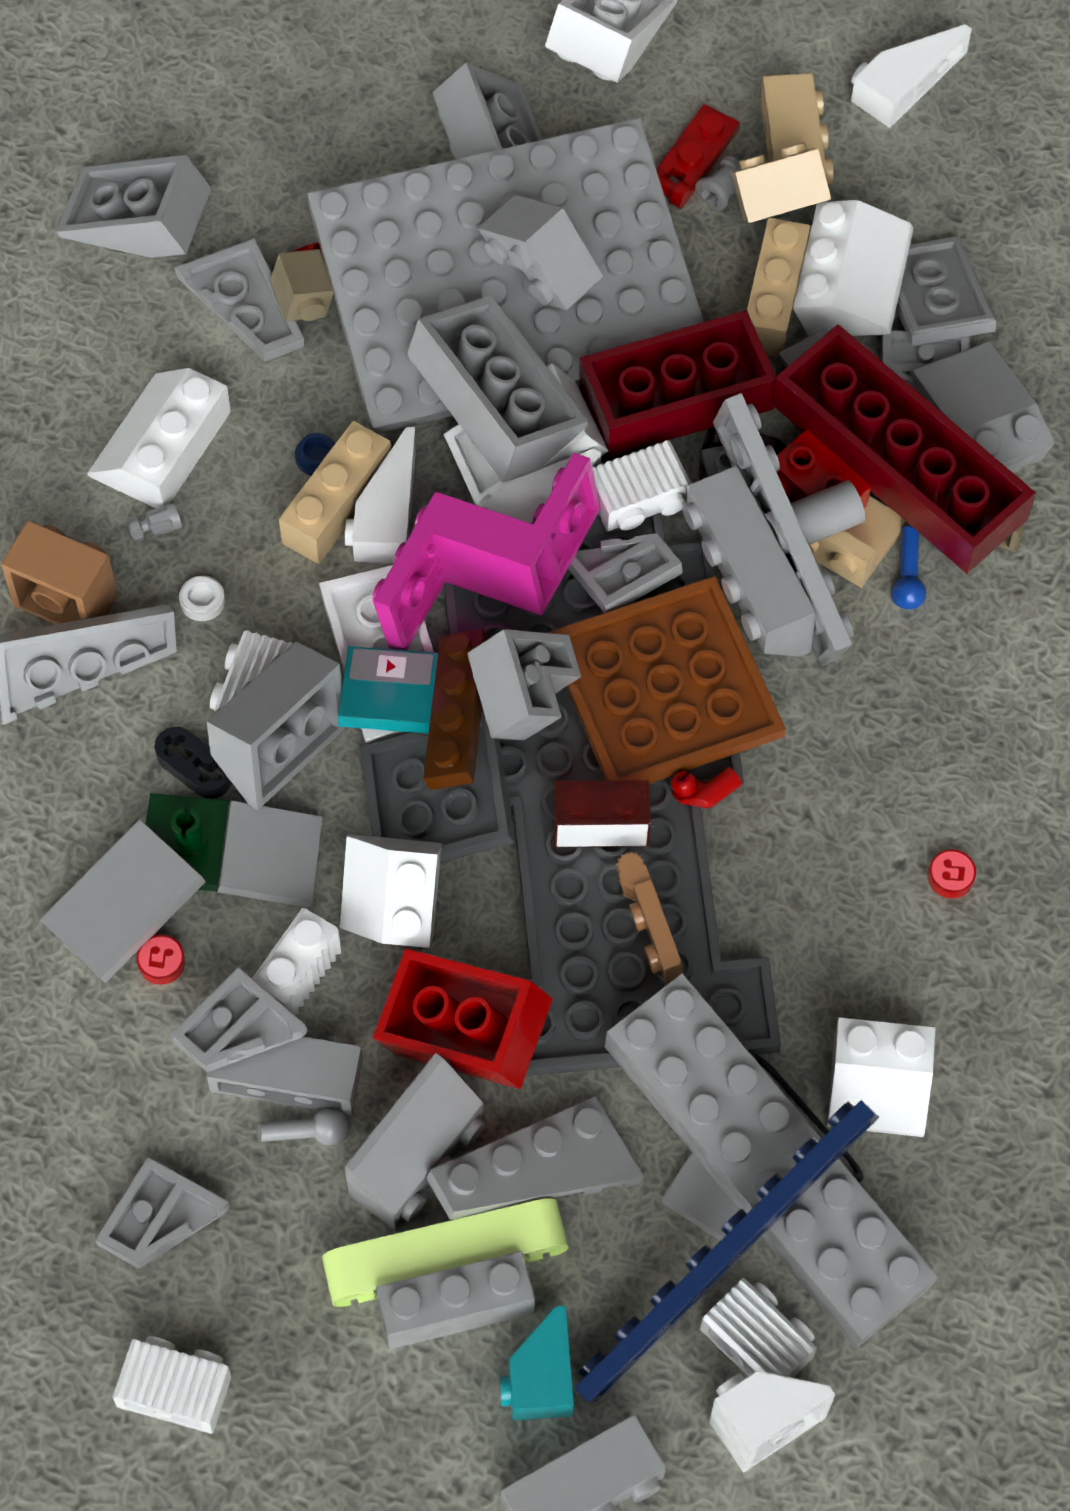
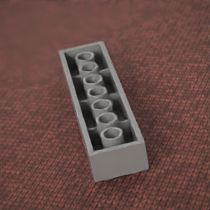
(748, 1132)

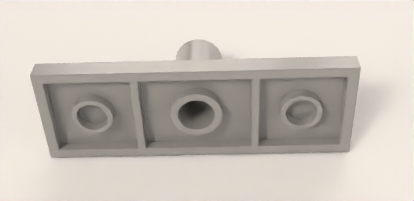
(794, 523)

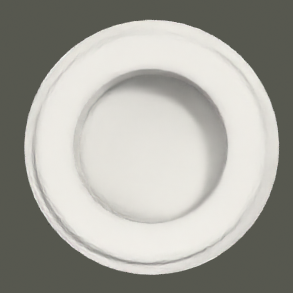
(202, 598)

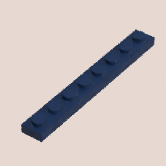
(710, 1264)

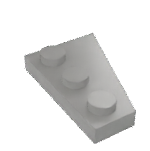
(240, 294)

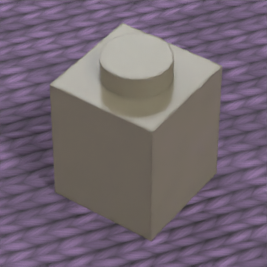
(302, 285)

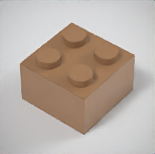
(58, 575)

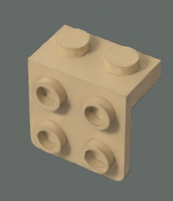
(860, 548)

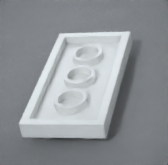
(357, 624)

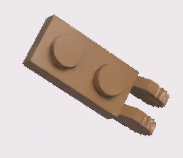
(649, 915)

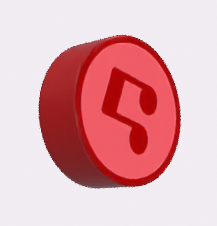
(951, 873)
(161, 959)

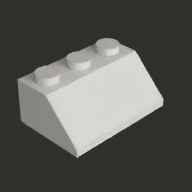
(852, 269)
(163, 436)

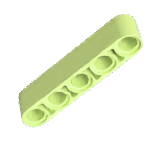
(362, 1266)

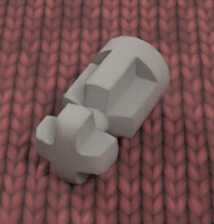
(157, 521)

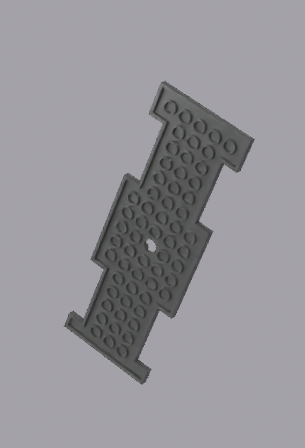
(574, 908)

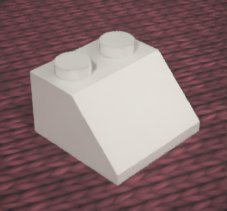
(390, 889)
(886, 1069)
(766, 1413)

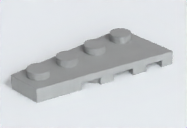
(77, 654)
(548, 1159)

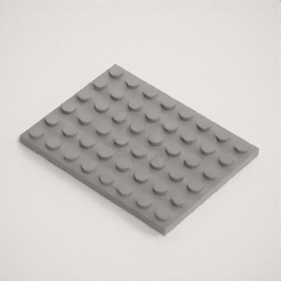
(415, 249)

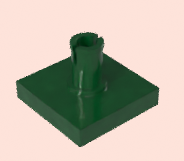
(193, 830)

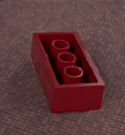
(675, 382)

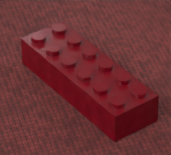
(903, 448)

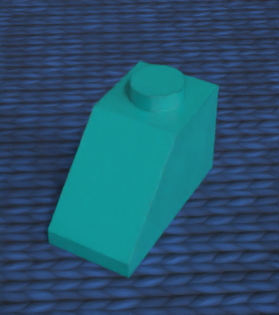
(541, 1373)

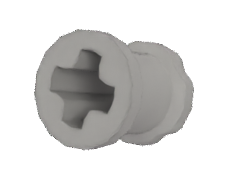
(719, 186)

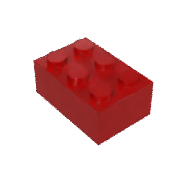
(464, 1013)

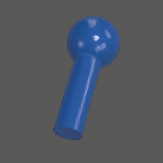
(908, 590)

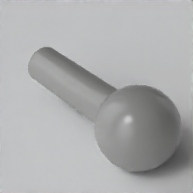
(327, 1127)

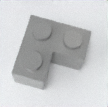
(543, 246)
(519, 680)

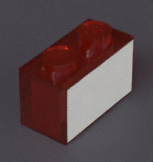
(601, 813)

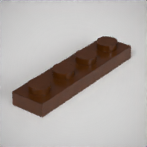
(454, 714)

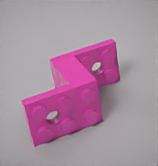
(487, 553)

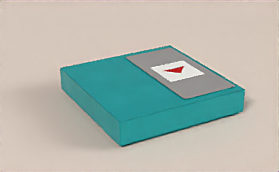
(387, 689)

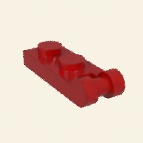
(695, 153)

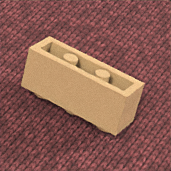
(792, 116)
(777, 282)
(329, 496)

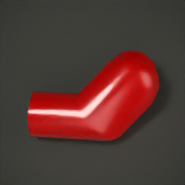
(701, 793)

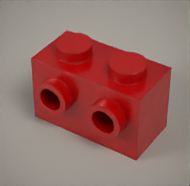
(812, 467)

